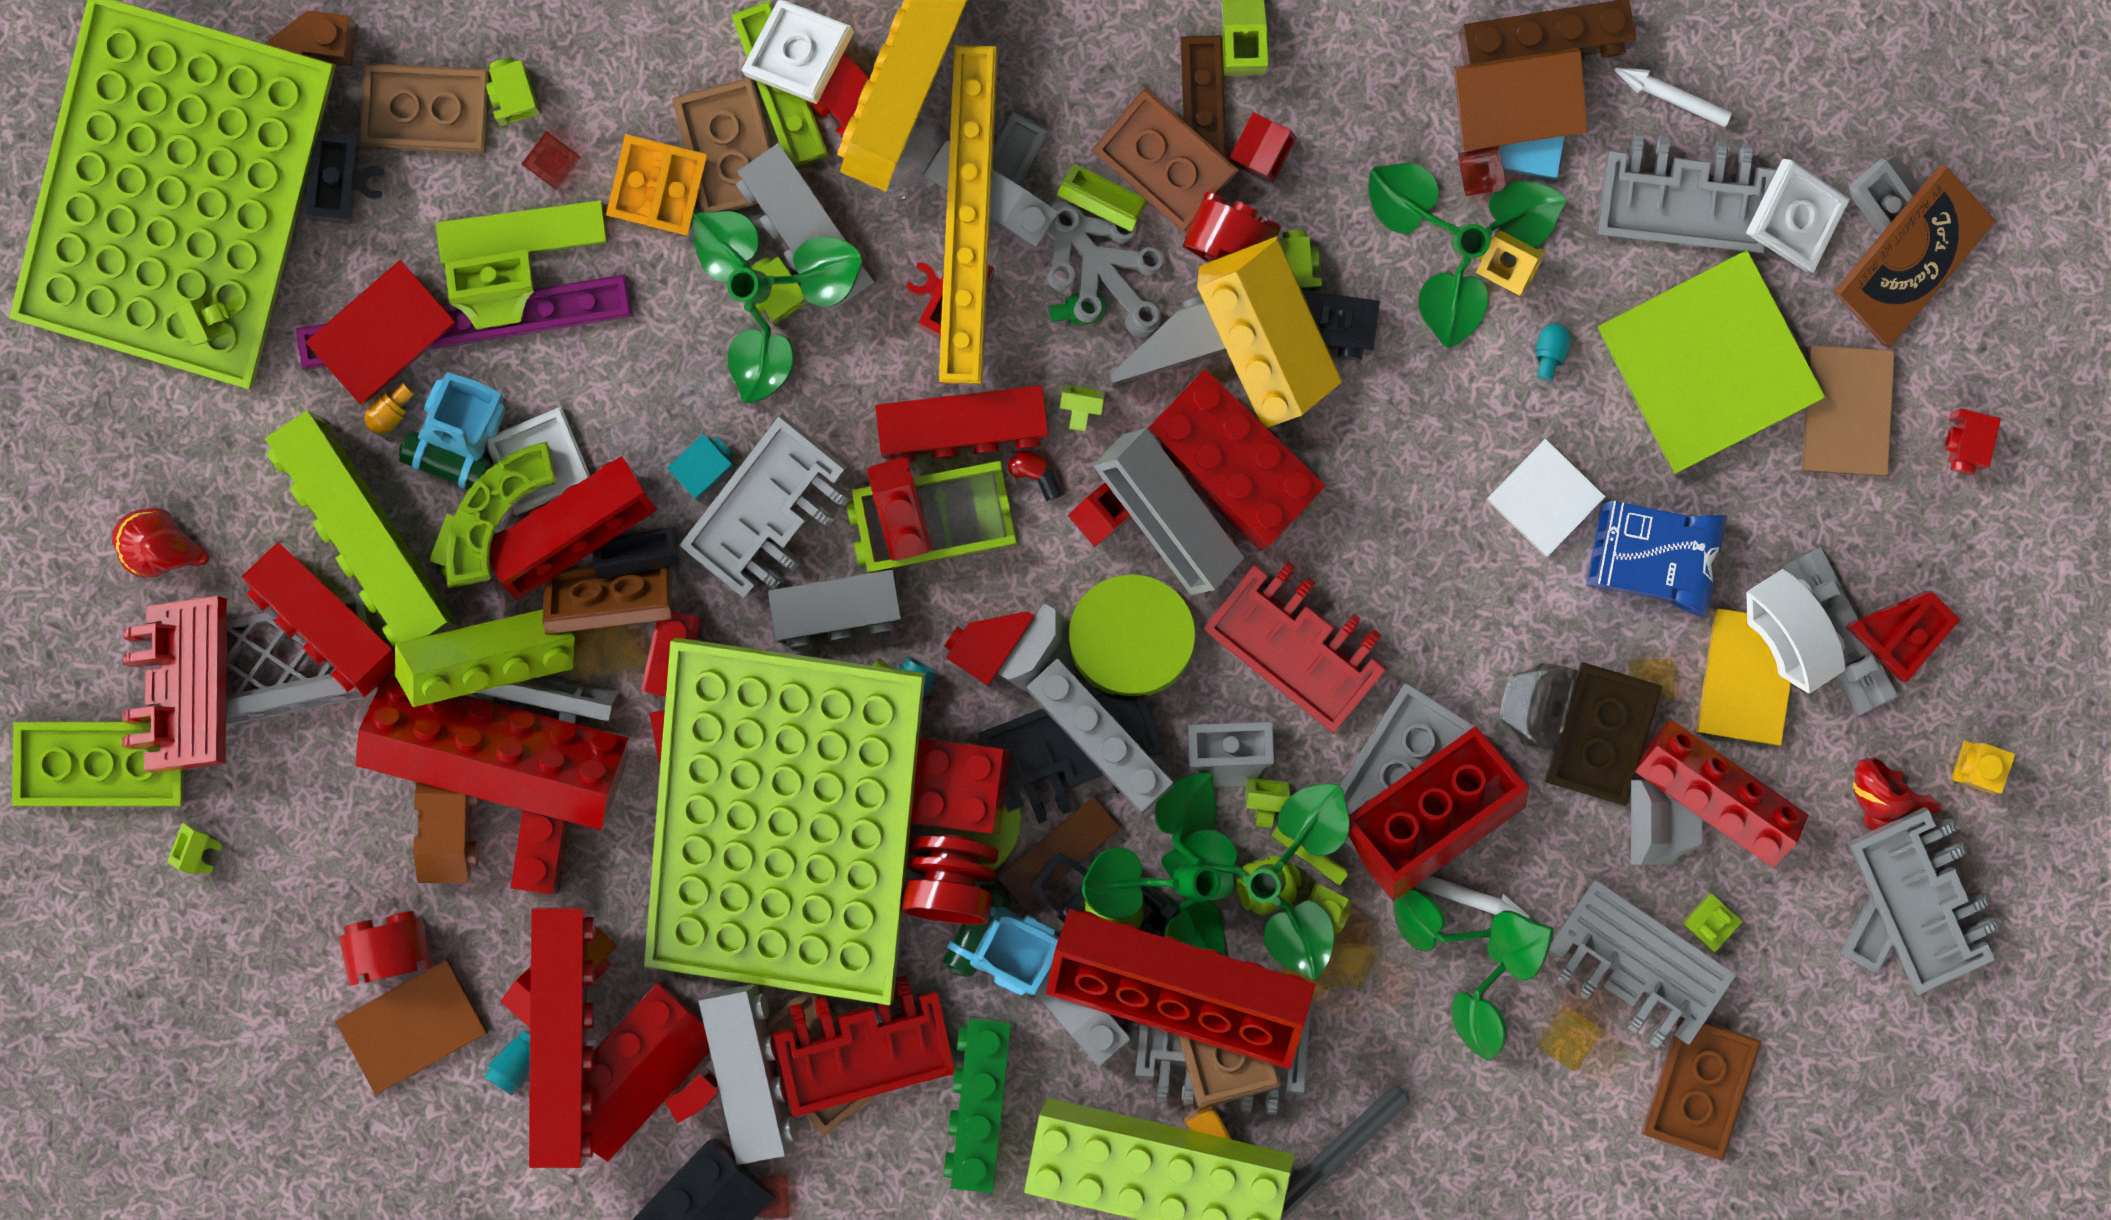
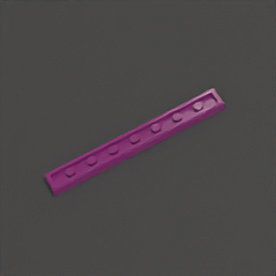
(544, 311)

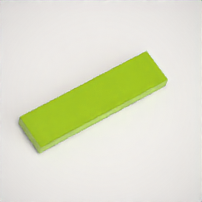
(788, 113)
(528, 229)

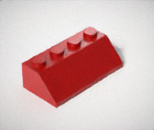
(1436, 813)
(642, 1066)

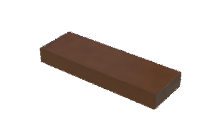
(1204, 87)
(1073, 837)

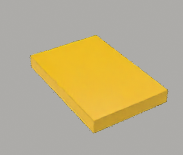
(1741, 684)

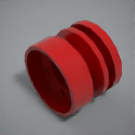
(950, 873)

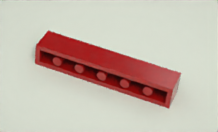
(560, 1037)

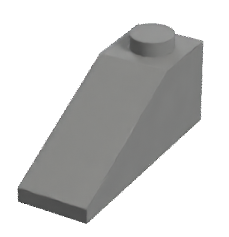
(1011, 204)
(1179, 341)
(1092, 1029)

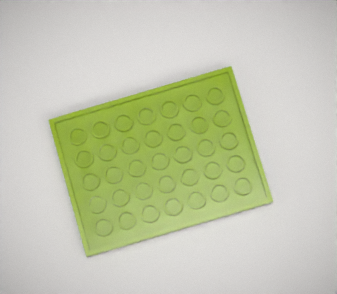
(171, 187)
(783, 820)

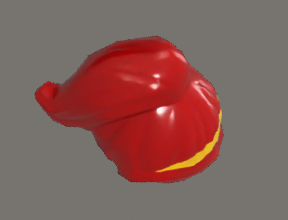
(153, 544)
(1885, 795)

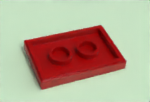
(381, 333)

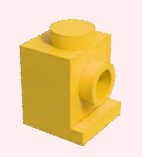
(1512, 277)
(1983, 767)

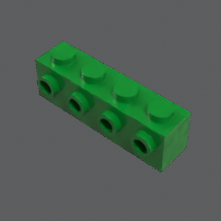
(980, 1104)

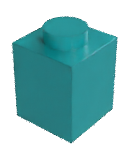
(702, 466)

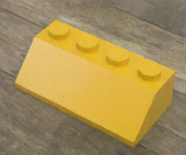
(1268, 331)

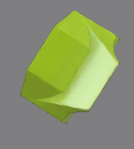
(491, 287)

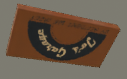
(1914, 256)

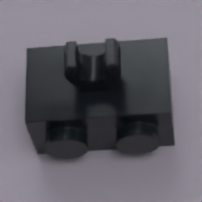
(336, 177)
(1345, 322)

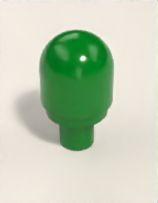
(1066, 311)

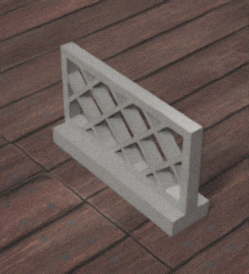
(285, 696)

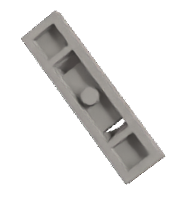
(1864, 680)
(558, 694)

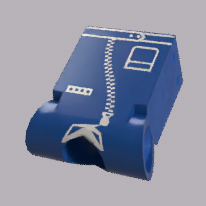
(1656, 555)

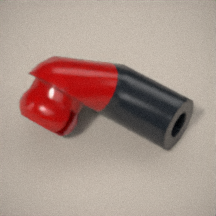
(1039, 469)

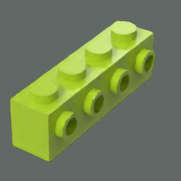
(480, 658)

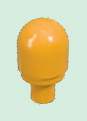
(388, 410)

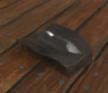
(1538, 704)

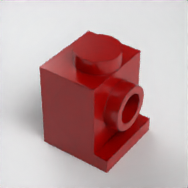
(1971, 441)

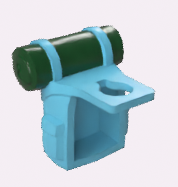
(455, 431)
(1007, 947)

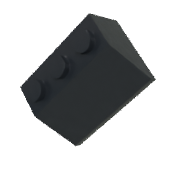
(709, 1189)

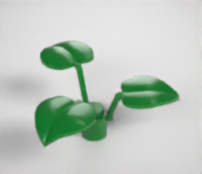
(826, 274)
(1456, 303)
(1114, 877)
(1302, 935)
(1514, 943)

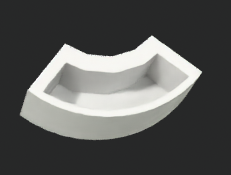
(1796, 631)

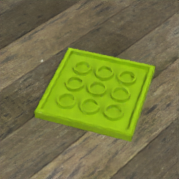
(1710, 362)

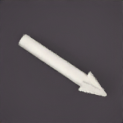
(1641, 80)
(1469, 896)

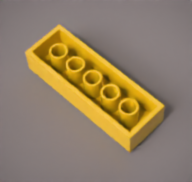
(898, 89)

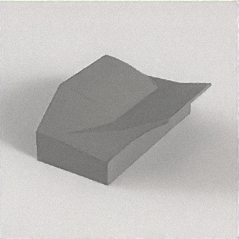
(1883, 191)
(1038, 648)
(1231, 751)
(1660, 826)

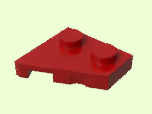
(1905, 632)

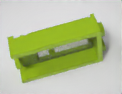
(962, 511)

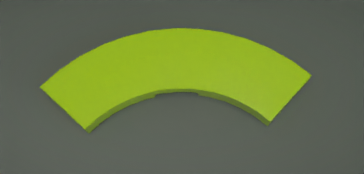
(486, 505)

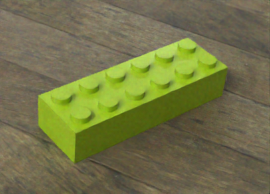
(359, 529)
(1152, 1168)

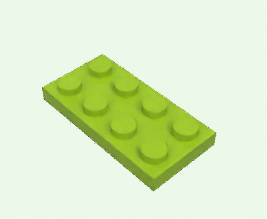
(87, 767)

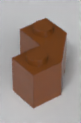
(319, 36)
(444, 840)

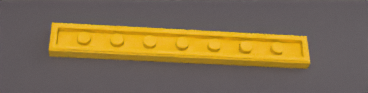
(968, 215)

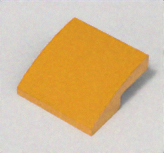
(656, 184)

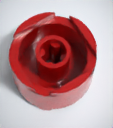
(1226, 229)
(385, 949)

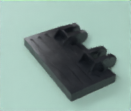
(1044, 750)

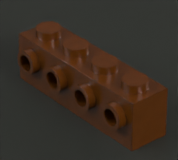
(1591, 28)

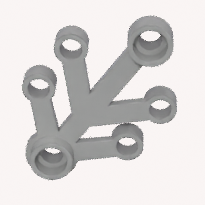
(1099, 263)

